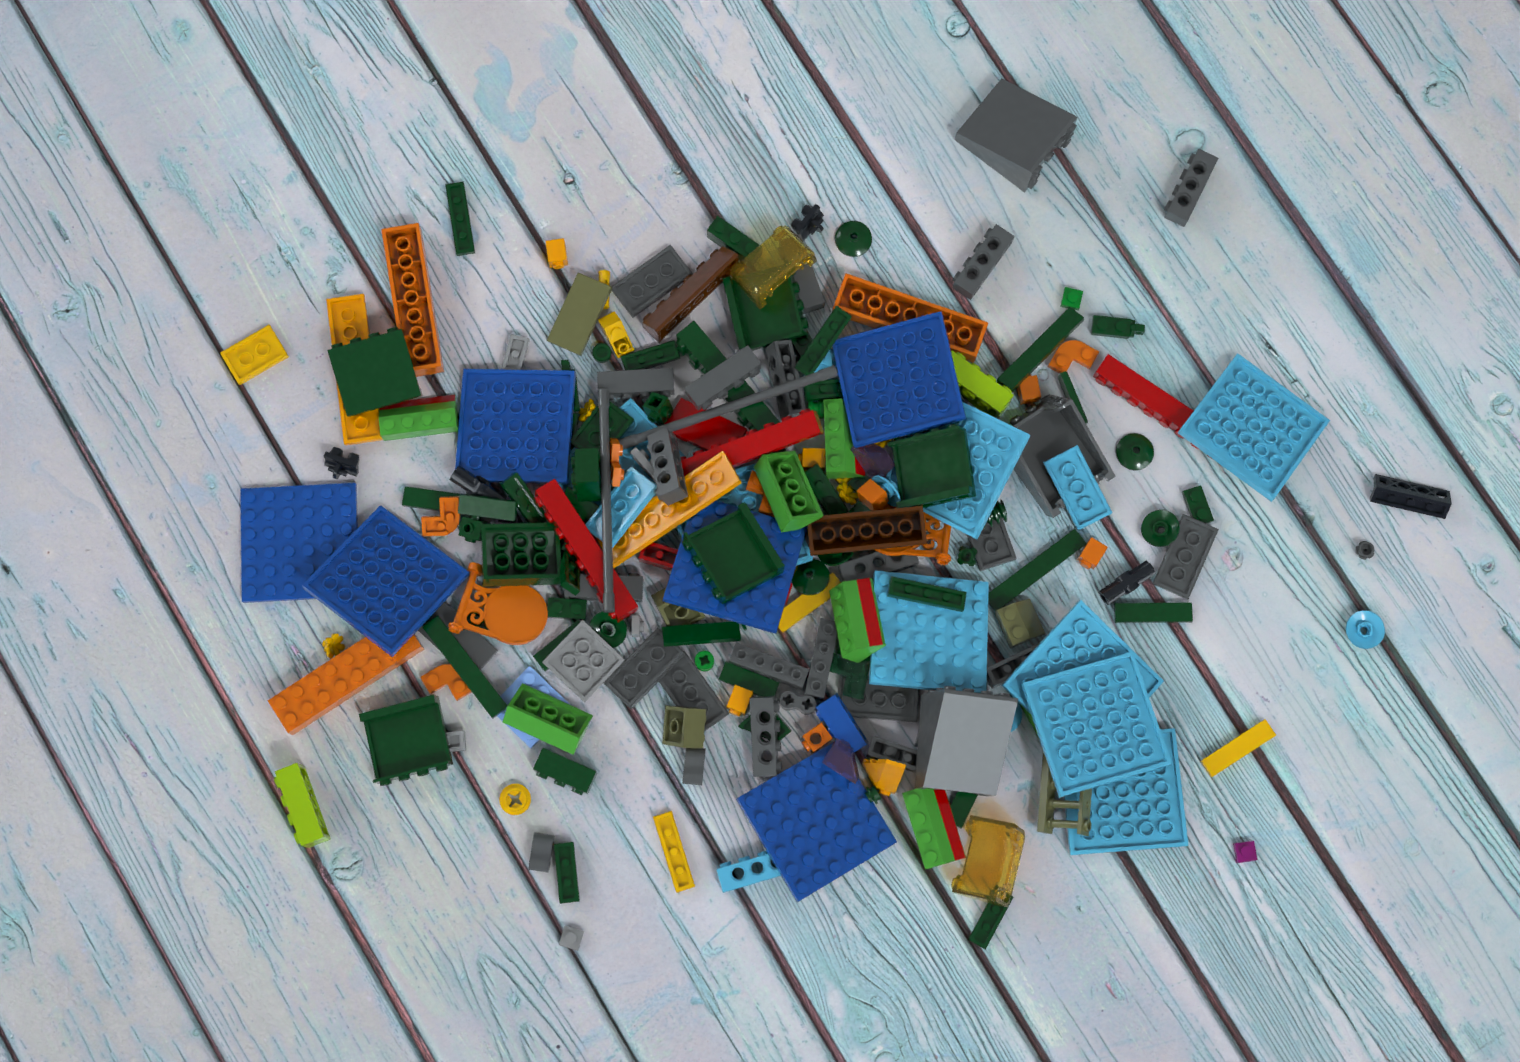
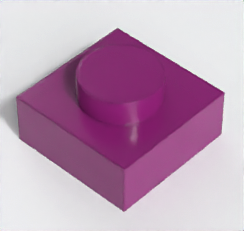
(1245, 852)

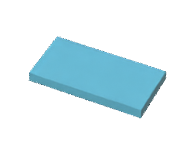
(1077, 487)
(626, 505)

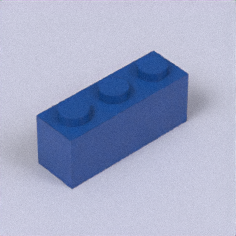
(841, 722)

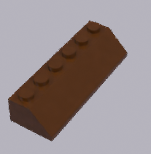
(690, 293)
(867, 530)

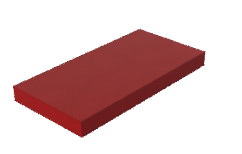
(706, 432)

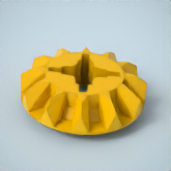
(505, 800)

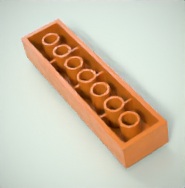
(413, 296)
(882, 306)
(337, 682)

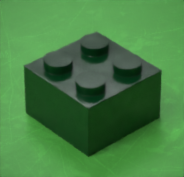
(586, 474)

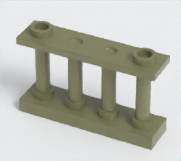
(1048, 803)

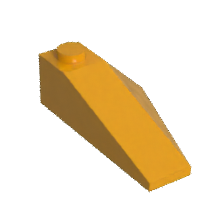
(884, 774)

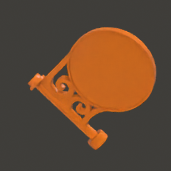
(940, 536)
(510, 612)

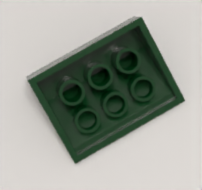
(520, 554)

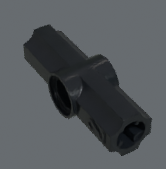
(474, 484)
(1127, 582)

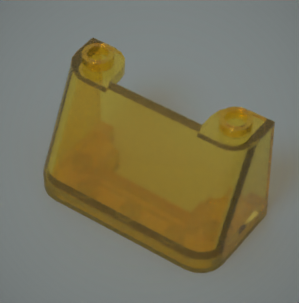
(771, 264)
(990, 861)

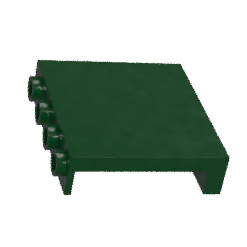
(776, 321)
(374, 372)
(933, 467)
(733, 554)
(407, 739)

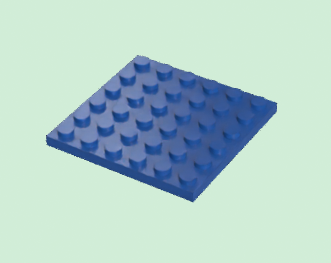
(898, 380)
(516, 424)
(290, 535)
(385, 580)
(755, 608)
(815, 824)

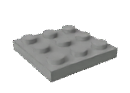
(583, 661)

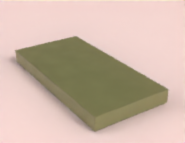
(579, 314)

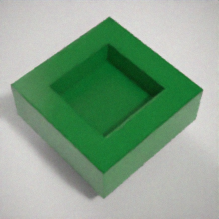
(1071, 298)

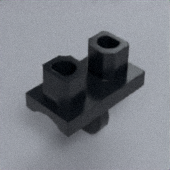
(811, 222)
(341, 465)

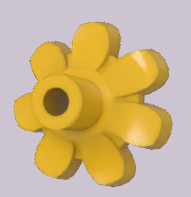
(589, 406)
(846, 493)
(333, 645)

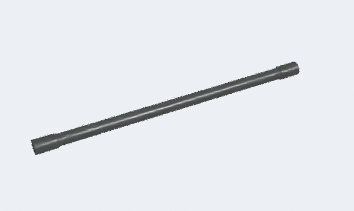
(821, 375)
(608, 595)

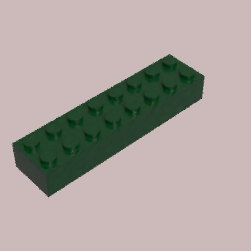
(705, 357)

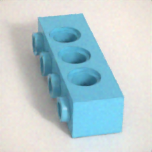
(729, 883)

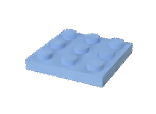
(534, 680)

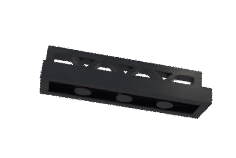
(1410, 497)

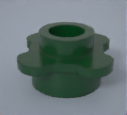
(963, 551)
(872, 794)

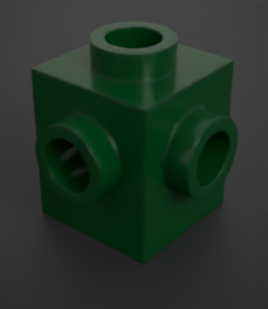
(658, 408)
(471, 528)

